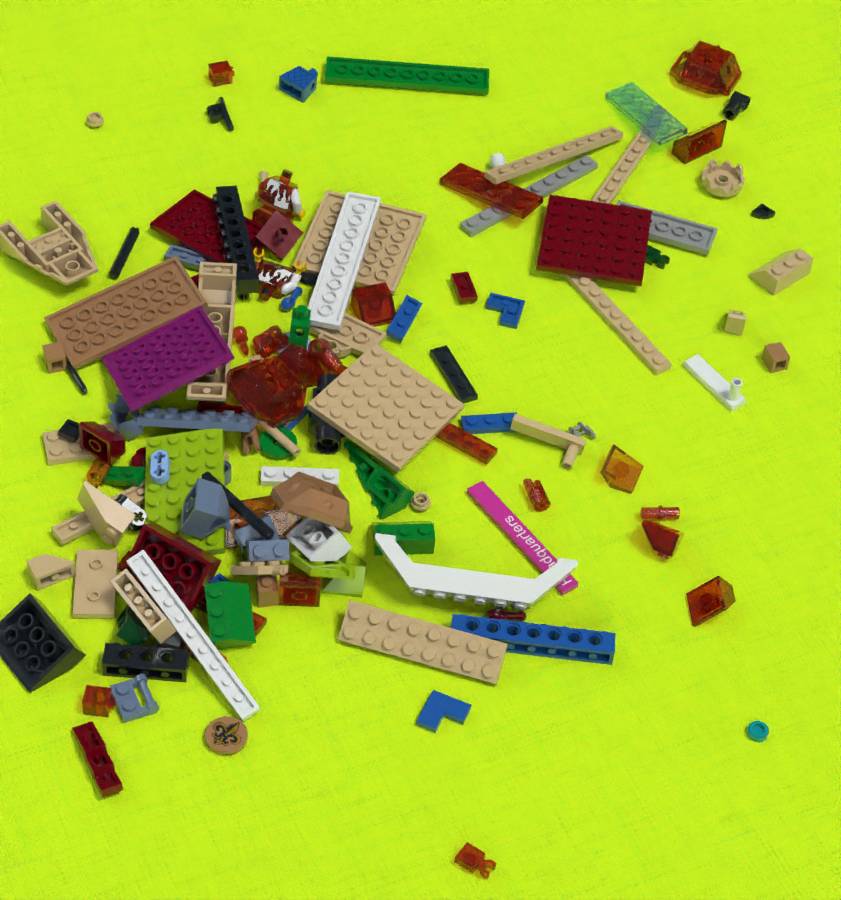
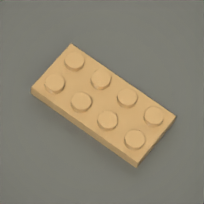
(65, 451)

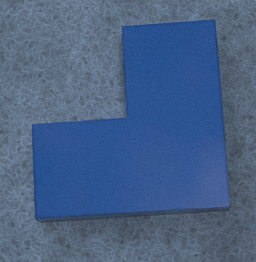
(509, 307)
(442, 706)

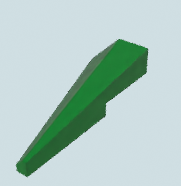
(386, 490)

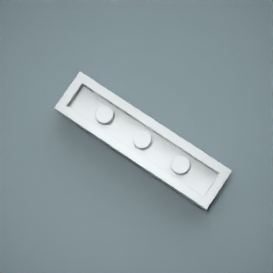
(275, 475)

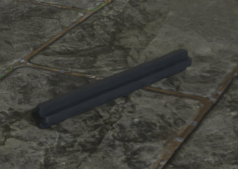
(242, 510)

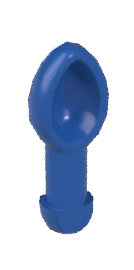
(290, 301)

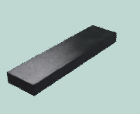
(453, 374)

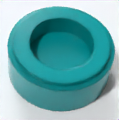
(758, 731)

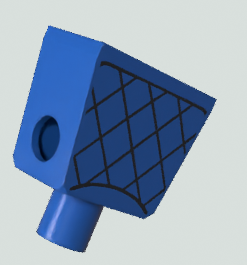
(299, 83)

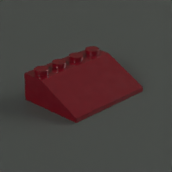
(178, 561)

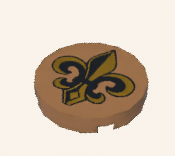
(226, 735)

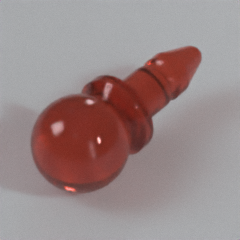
(241, 338)

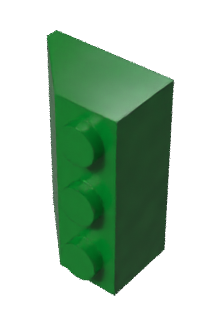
(411, 536)
(230, 614)

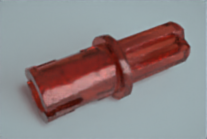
(660, 512)

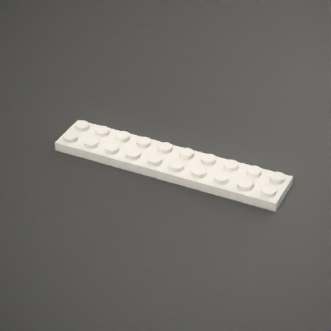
(343, 260)

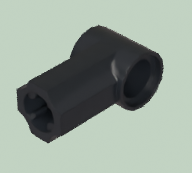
(736, 104)

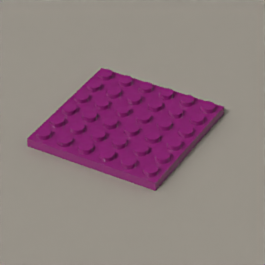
(167, 358)

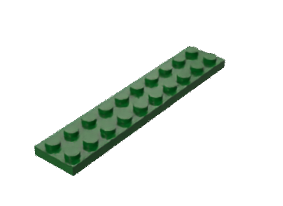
(407, 75)

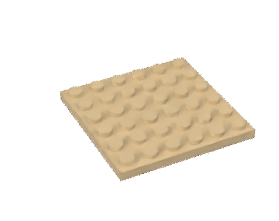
(387, 250)
(385, 407)

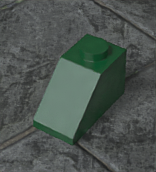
(130, 627)

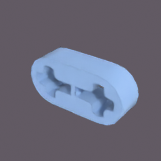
(156, 467)

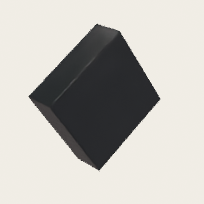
(69, 430)

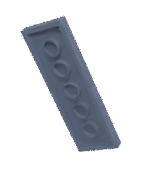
(197, 420)

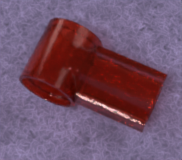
(326, 355)

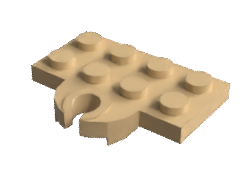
(352, 337)

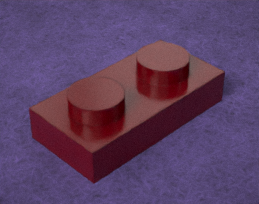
(464, 287)

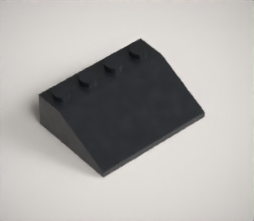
(36, 644)

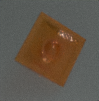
(621, 470)

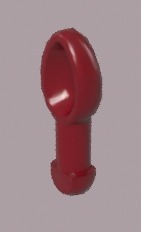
(498, 613)

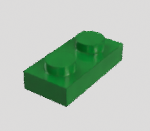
(125, 476)

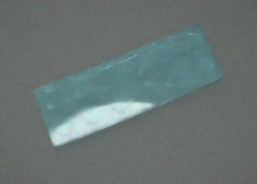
(646, 113)

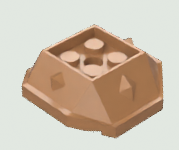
(313, 499)

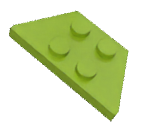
(328, 569)

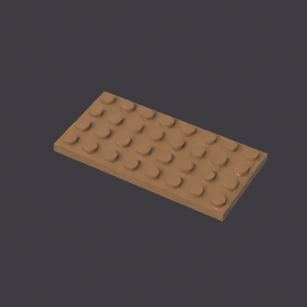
(124, 312)

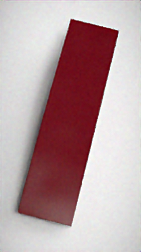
(97, 759)

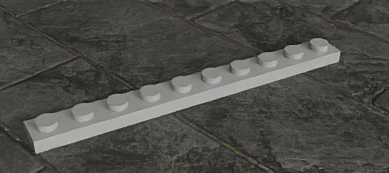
(543, 187)

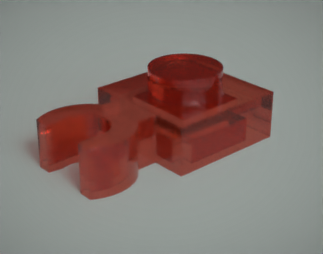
(473, 858)

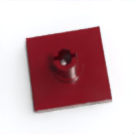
(278, 235)

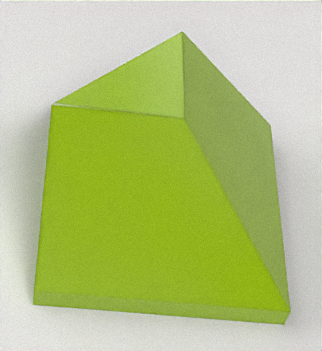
(345, 586)

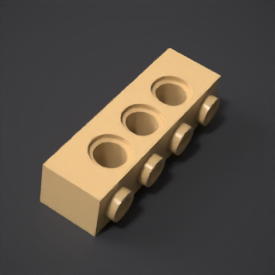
(143, 606)

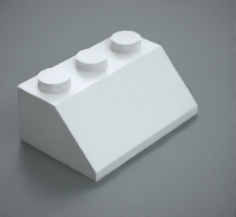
(318, 540)

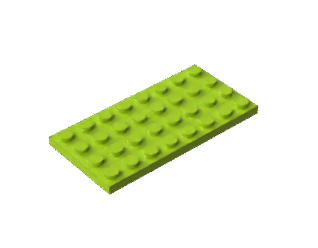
(190, 457)

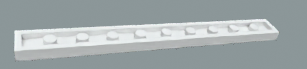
(193, 636)

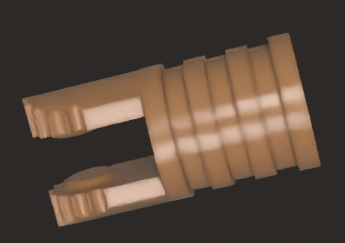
(250, 438)

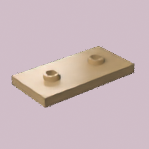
(93, 590)

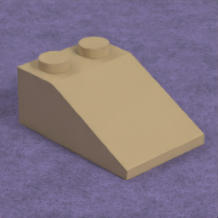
(105, 514)

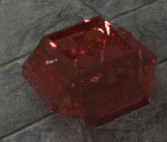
(707, 69)
(268, 390)

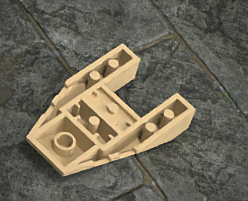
(58, 254)

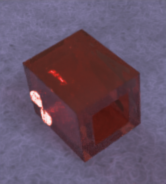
(220, 73)

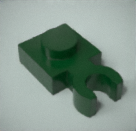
(654, 256)

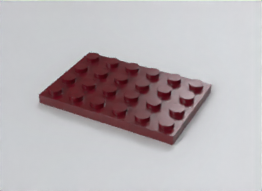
(195, 227)

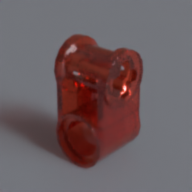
(268, 342)

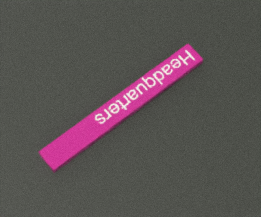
(517, 532)

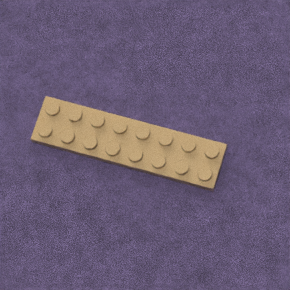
(423, 642)

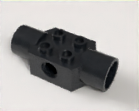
(326, 438)

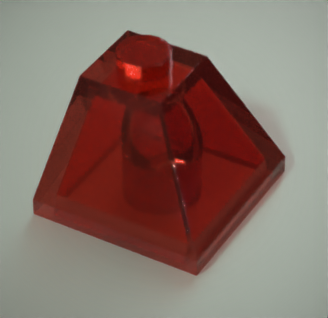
(662, 538)
(710, 600)

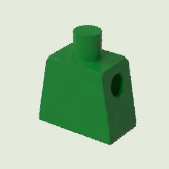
(300, 320)

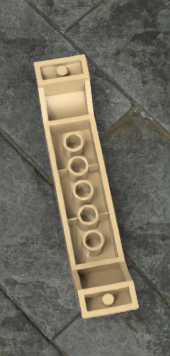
(218, 288)

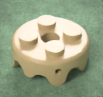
(731, 175)

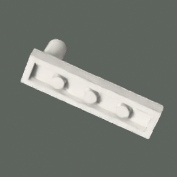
(726, 393)

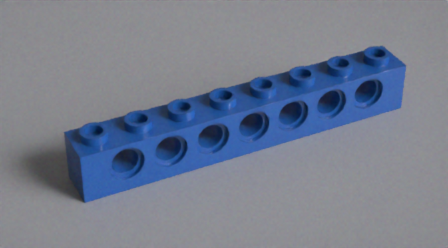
(542, 639)

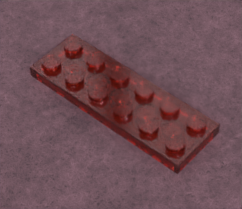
(501, 196)

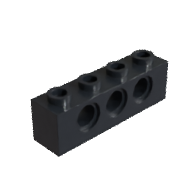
(154, 662)

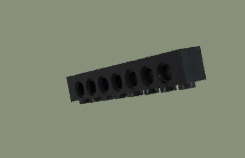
(236, 238)

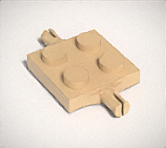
(260, 568)

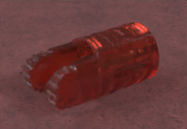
(537, 495)

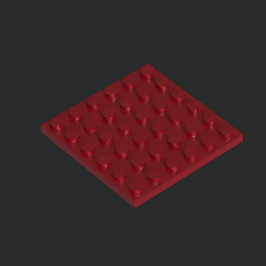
(594, 240)

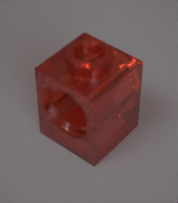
(92, 696)

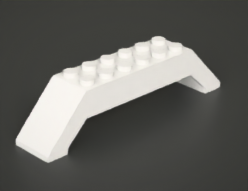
(469, 584)

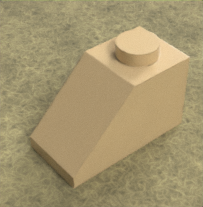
(49, 570)

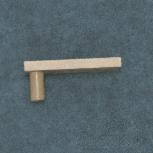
(573, 443)

